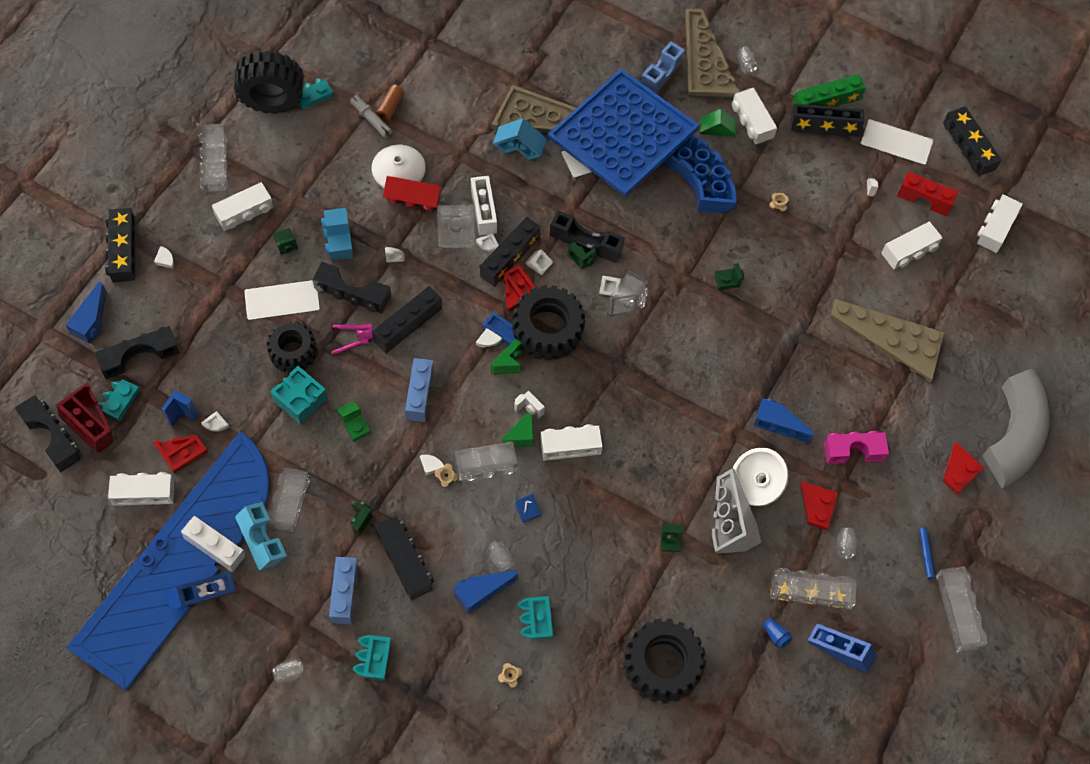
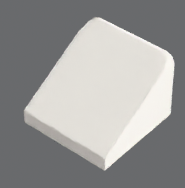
(539, 262)
(609, 285)

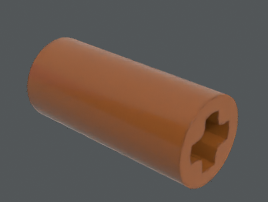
(390, 103)

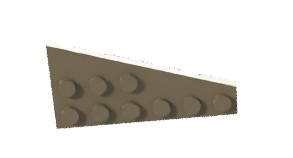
(705, 61)
(538, 110)
(897, 338)

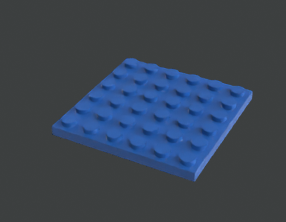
(623, 132)

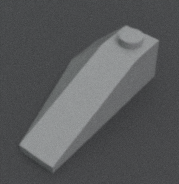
(735, 522)

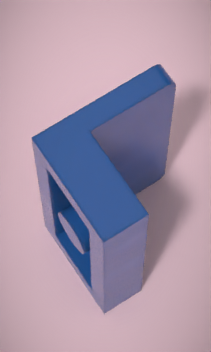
(178, 405)

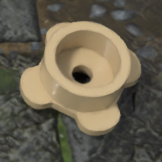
(779, 197)
(451, 475)
(509, 669)

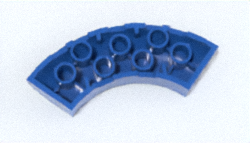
(705, 175)

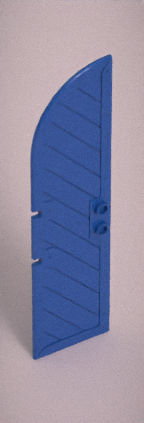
(136, 613)

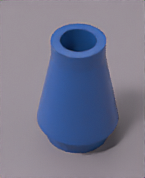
(778, 634)

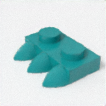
(315, 93)
(119, 400)
(538, 618)
(375, 657)

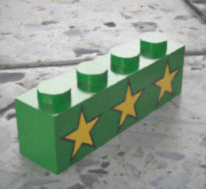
(832, 93)

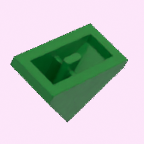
(718, 124)
(521, 433)

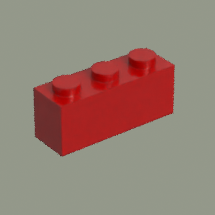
(412, 192)

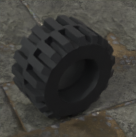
(291, 333)

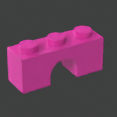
(871, 444)

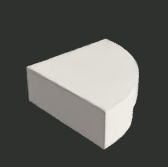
(872, 186)
(487, 242)
(394, 255)
(164, 258)
(488, 339)
(215, 423)
(430, 464)

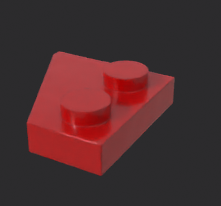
(516, 284)
(181, 451)
(960, 469)
(818, 504)

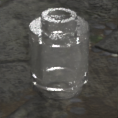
(747, 59)
(846, 543)
(500, 555)
(288, 671)

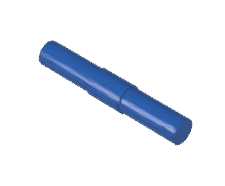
(926, 551)

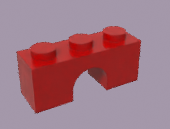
(940, 196)

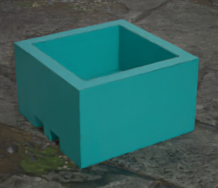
(299, 395)

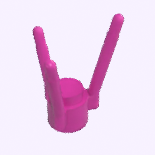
(363, 332)

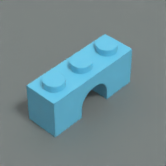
(253, 523)

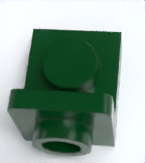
(285, 241)
(580, 257)
(729, 278)
(362, 519)
(671, 538)

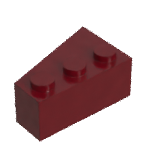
(85, 418)

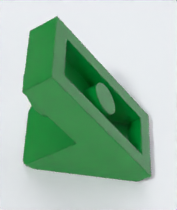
(505, 362)
(353, 421)

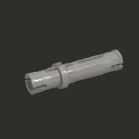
(366, 111)

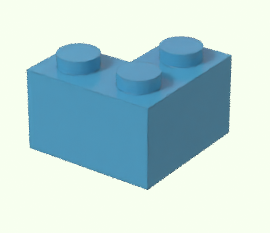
(521, 137)
(337, 231)

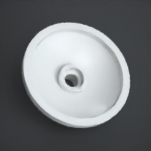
(410, 165)
(755, 466)

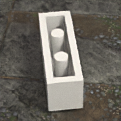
(754, 116)
(483, 205)
(242, 206)
(998, 223)
(911, 245)
(571, 442)
(141, 489)
(213, 544)

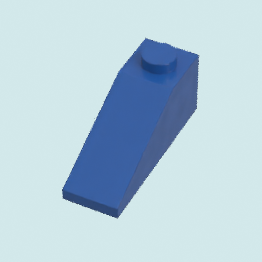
(88, 317)
(778, 419)
(480, 589)
(200, 590)
(843, 647)

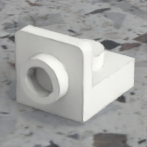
(531, 404)

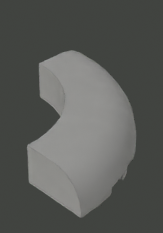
(1026, 429)

